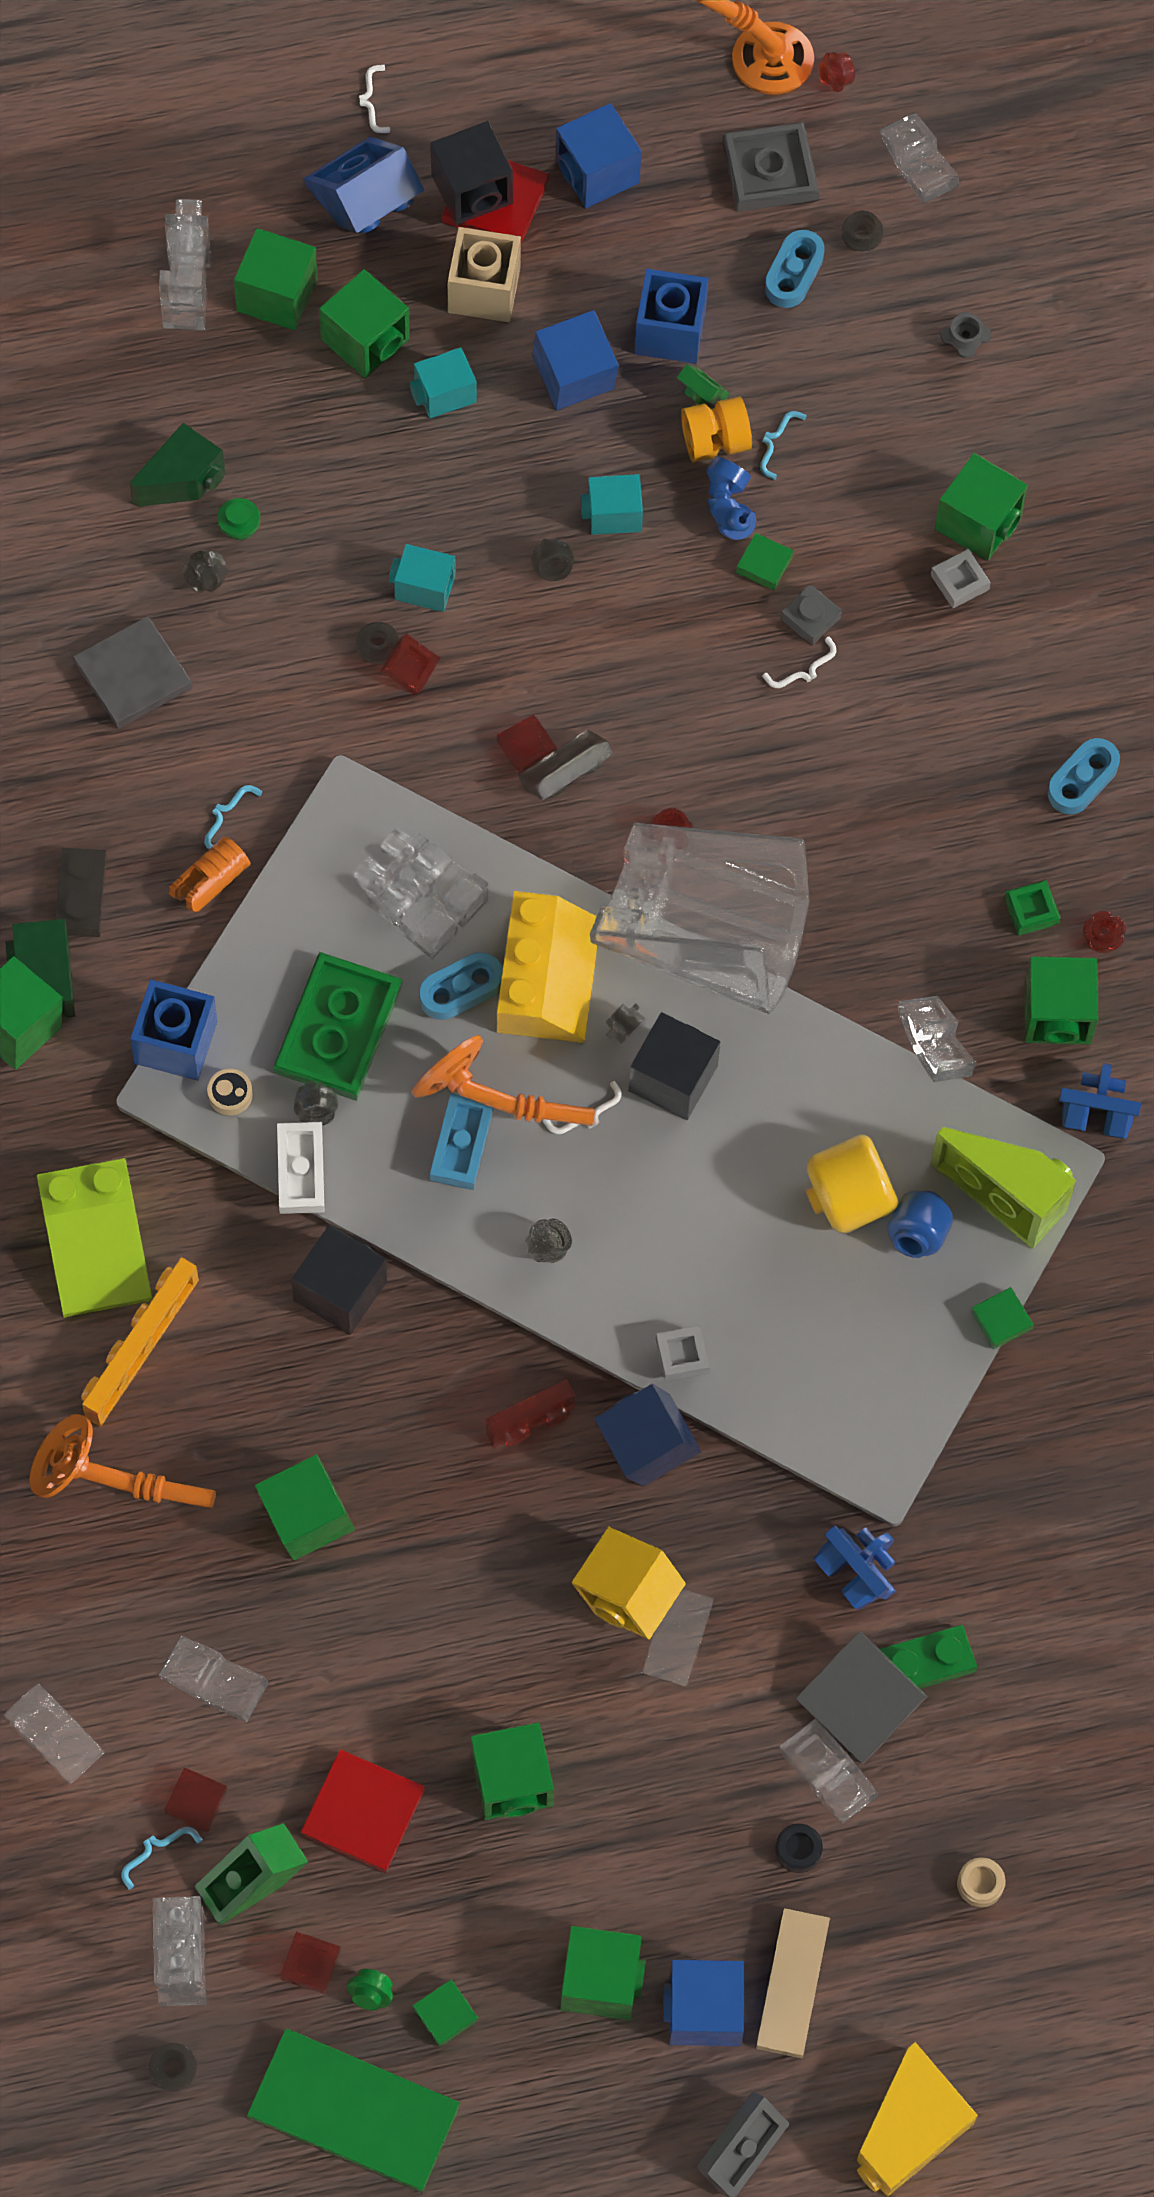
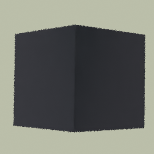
(471, 172)
(674, 1066)
(339, 1279)

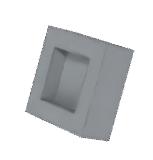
(960, 578)
(682, 1353)

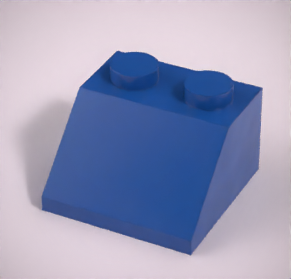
(365, 184)

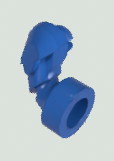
(733, 518)

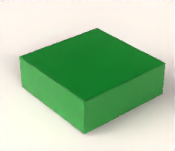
(764, 561)
(1032, 907)
(1002, 1318)
(445, 2013)

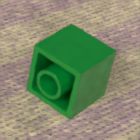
(275, 279)
(364, 323)
(981, 507)
(1061, 1000)
(27, 1012)
(305, 1507)
(512, 1771)
(602, 1973)

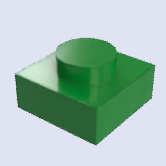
(700, 386)

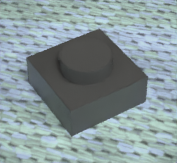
(811, 614)

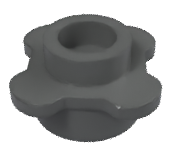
(966, 323)

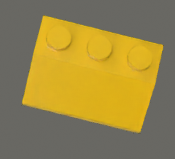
(547, 969)

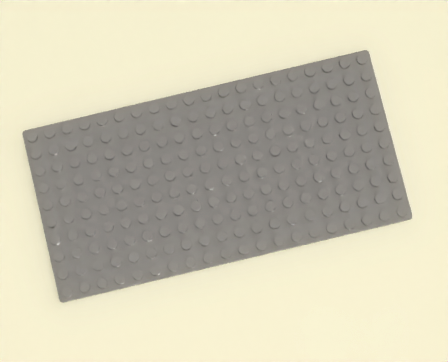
(814, 1337)

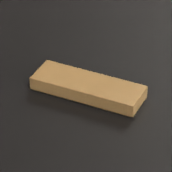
(793, 1983)

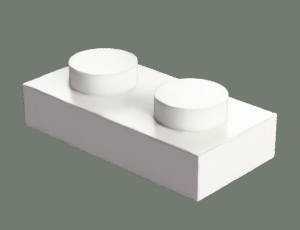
(300, 1167)

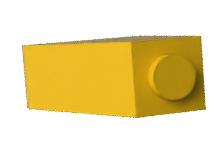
(913, 2124)

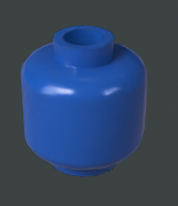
(920, 1224)

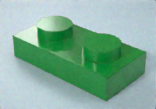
(934, 1657)

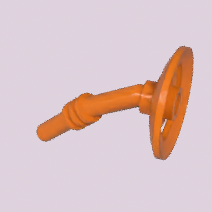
(771, 50)
(454, 1073)
(74, 1464)

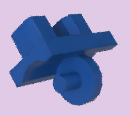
(1078, 1103)
(843, 1550)

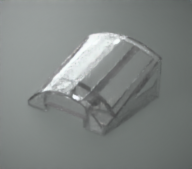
(710, 909)

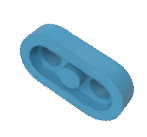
(792, 271)
(1081, 778)
(458, 984)

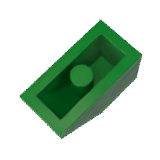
(251, 1872)

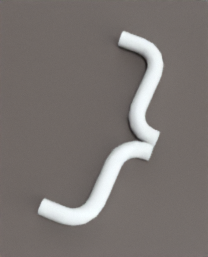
(363, 99)
(808, 677)
(598, 1110)

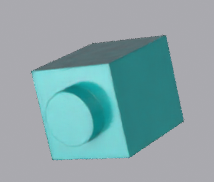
(444, 383)
(613, 504)
(423, 577)

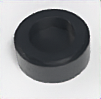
(798, 1848)

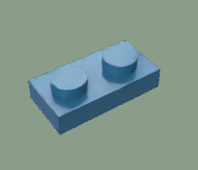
(461, 1142)

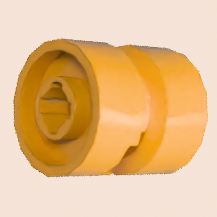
(716, 429)

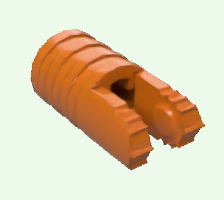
(210, 874)

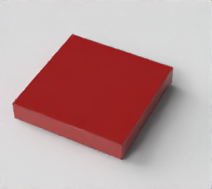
(516, 218)
(362, 1811)

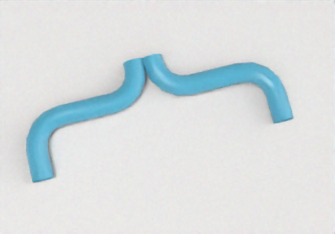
(769, 443)
(224, 808)
(148, 1849)

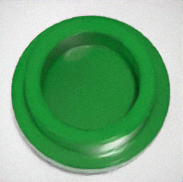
(239, 518)
(370, 1989)

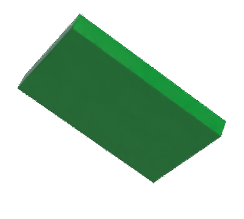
(338, 1025)

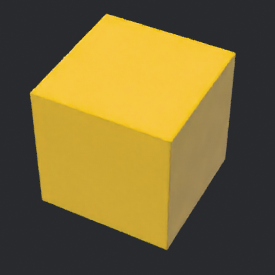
(628, 1583)

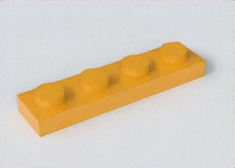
(148, 1327)

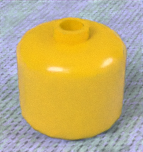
(850, 1185)

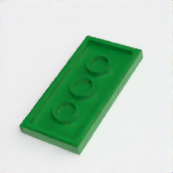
(354, 2110)

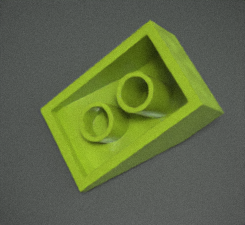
(1007, 1180)
(94, 1237)

